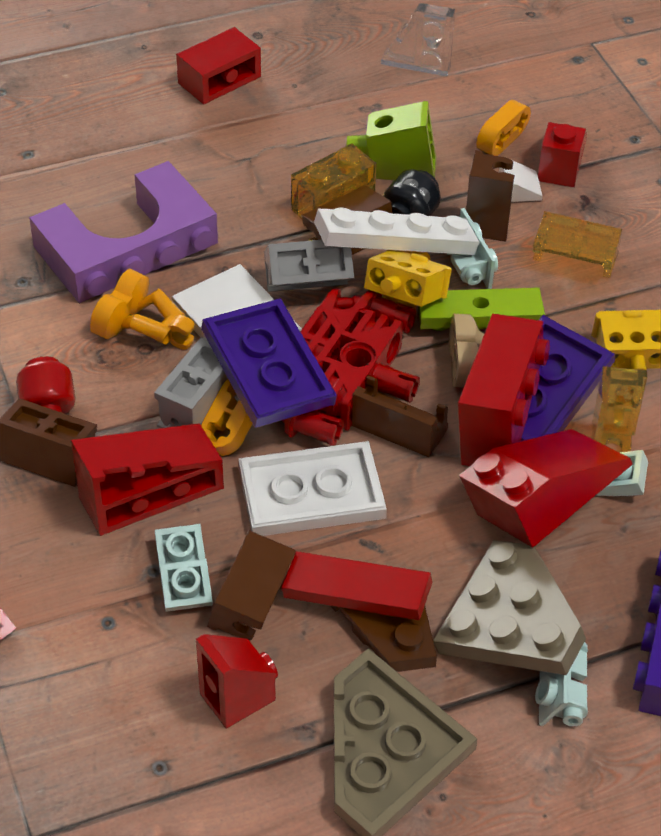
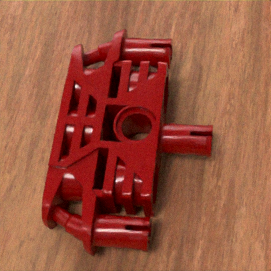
(350, 342)

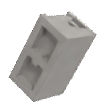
(306, 265)
(190, 387)

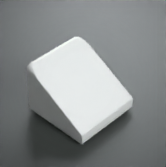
(526, 183)

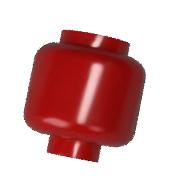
(47, 384)

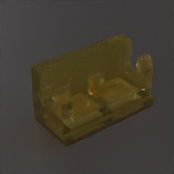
(578, 240)
(618, 406)

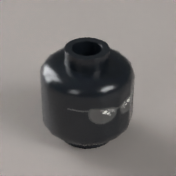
(414, 193)

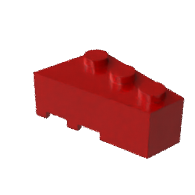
(501, 385)
(144, 473)

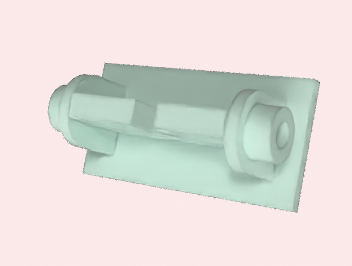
(478, 266)
(561, 695)

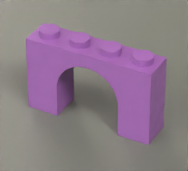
(95, 263)

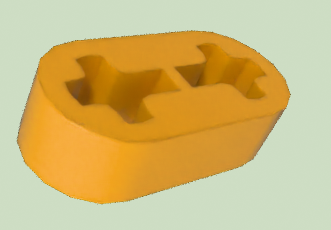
(503, 127)
(228, 414)

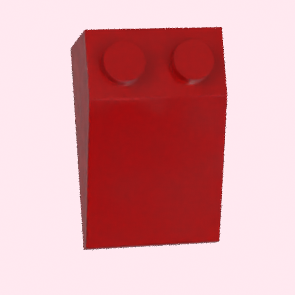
(540, 481)

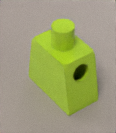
(399, 140)

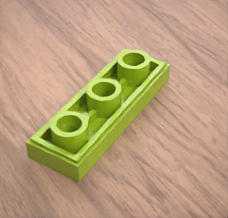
(480, 305)

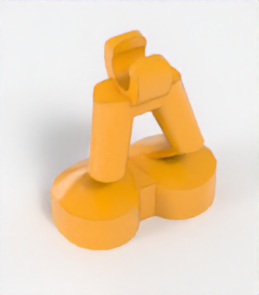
(120, 311)

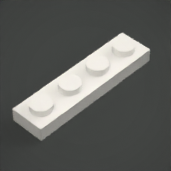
(395, 231)

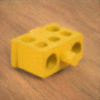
(407, 277)
(633, 336)

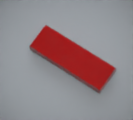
(357, 585)

